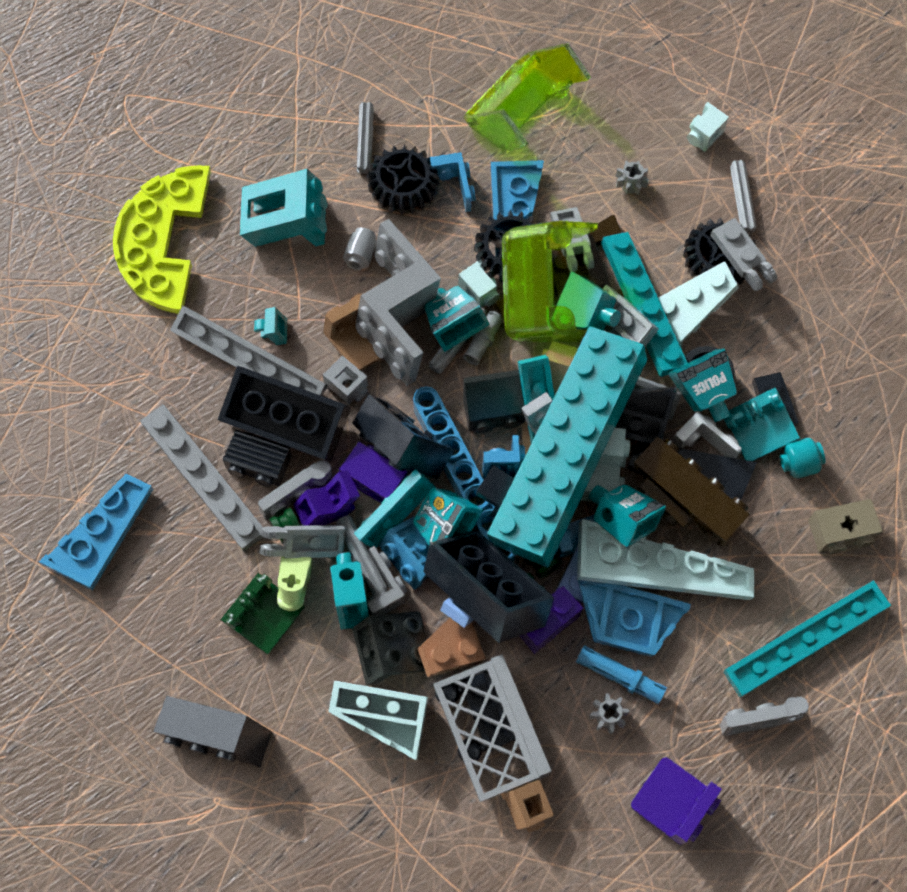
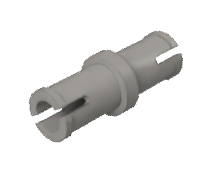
(483, 339)

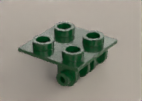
(258, 615)

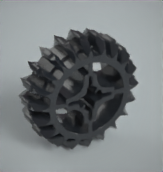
(398, 168)
(494, 233)
(701, 240)

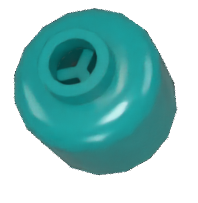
(803, 458)

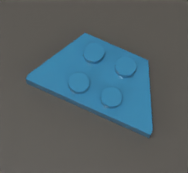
(629, 616)

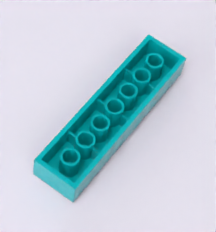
(568, 446)

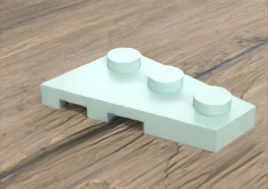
(697, 299)

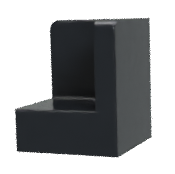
(495, 488)

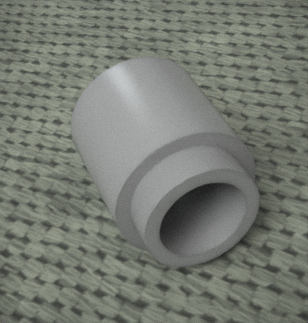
(360, 249)

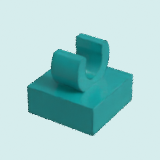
(273, 326)

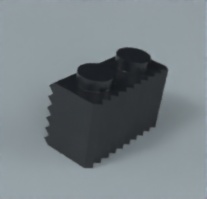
(257, 458)

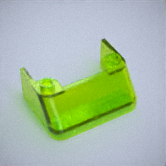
(522, 92)
(529, 282)

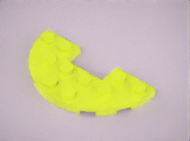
(145, 231)

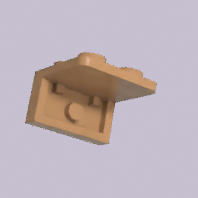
(342, 333)

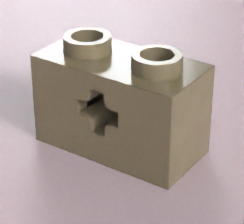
(856, 516)

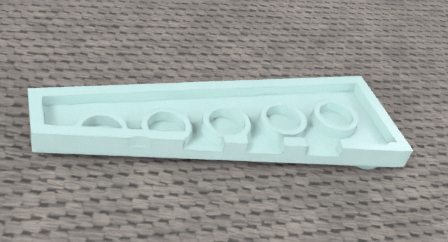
(658, 566)

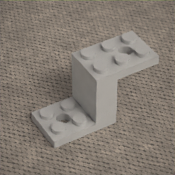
(397, 302)

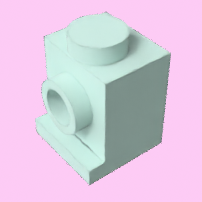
(707, 128)
(479, 284)

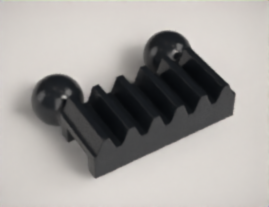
(492, 710)

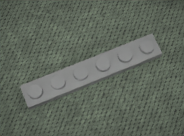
(240, 351)
(203, 477)

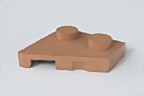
(451, 649)

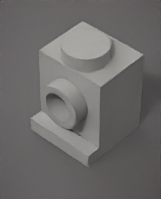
(342, 373)

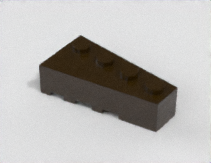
(693, 491)

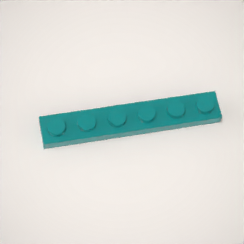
(640, 293)
(806, 638)

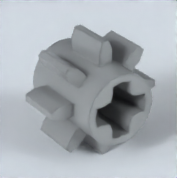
(632, 177)
(605, 706)

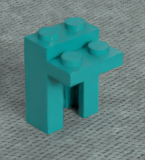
(302, 214)

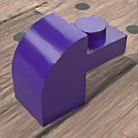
(327, 503)

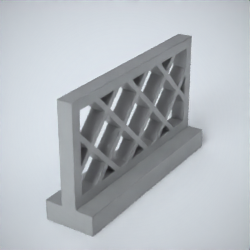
(517, 718)

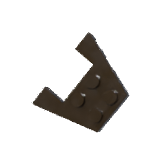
(597, 274)

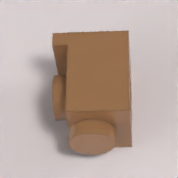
(536, 800)

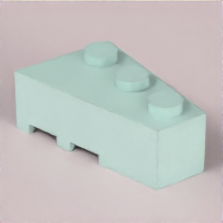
(382, 713)

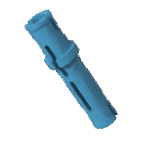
(622, 675)

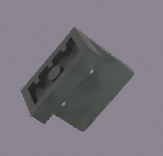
(389, 645)

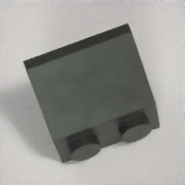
(493, 401)

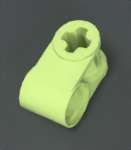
(292, 582)

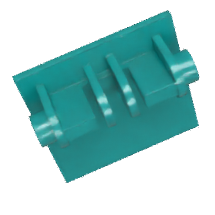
(761, 425)

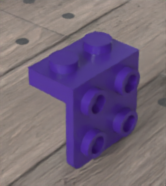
(675, 801)

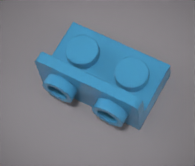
(504, 460)
(407, 551)

